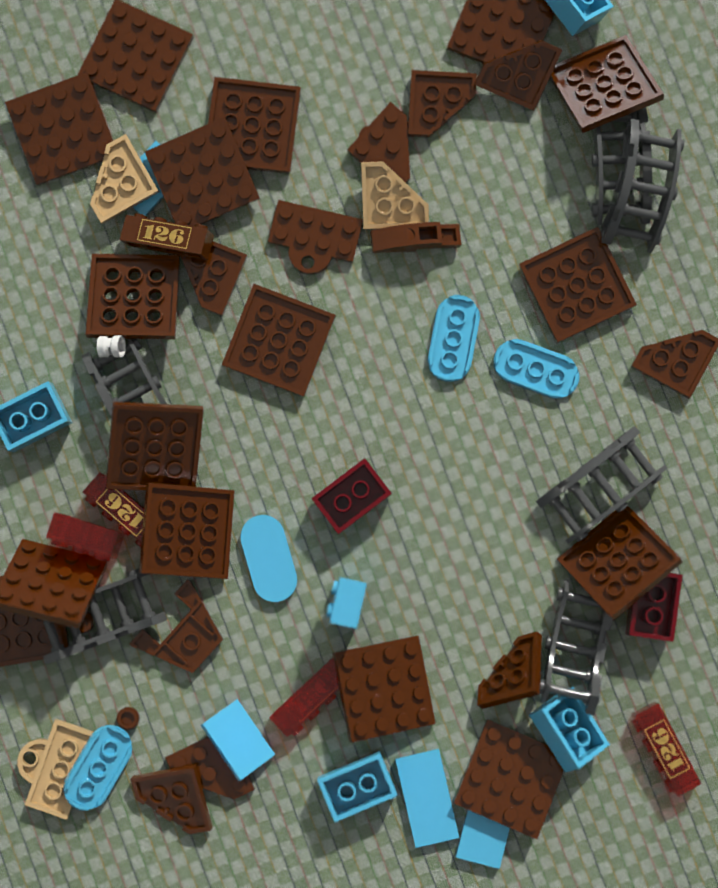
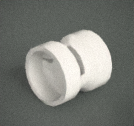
(111, 346)

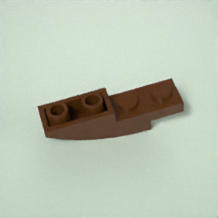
(415, 236)

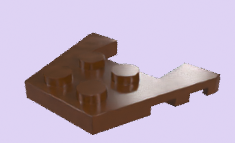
(190, 640)

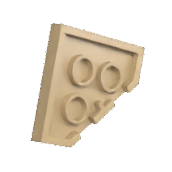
(120, 181)
(389, 199)

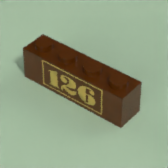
(167, 237)

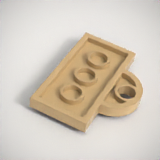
(52, 764)

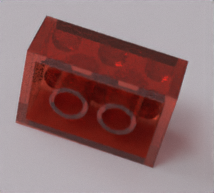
(84, 537)

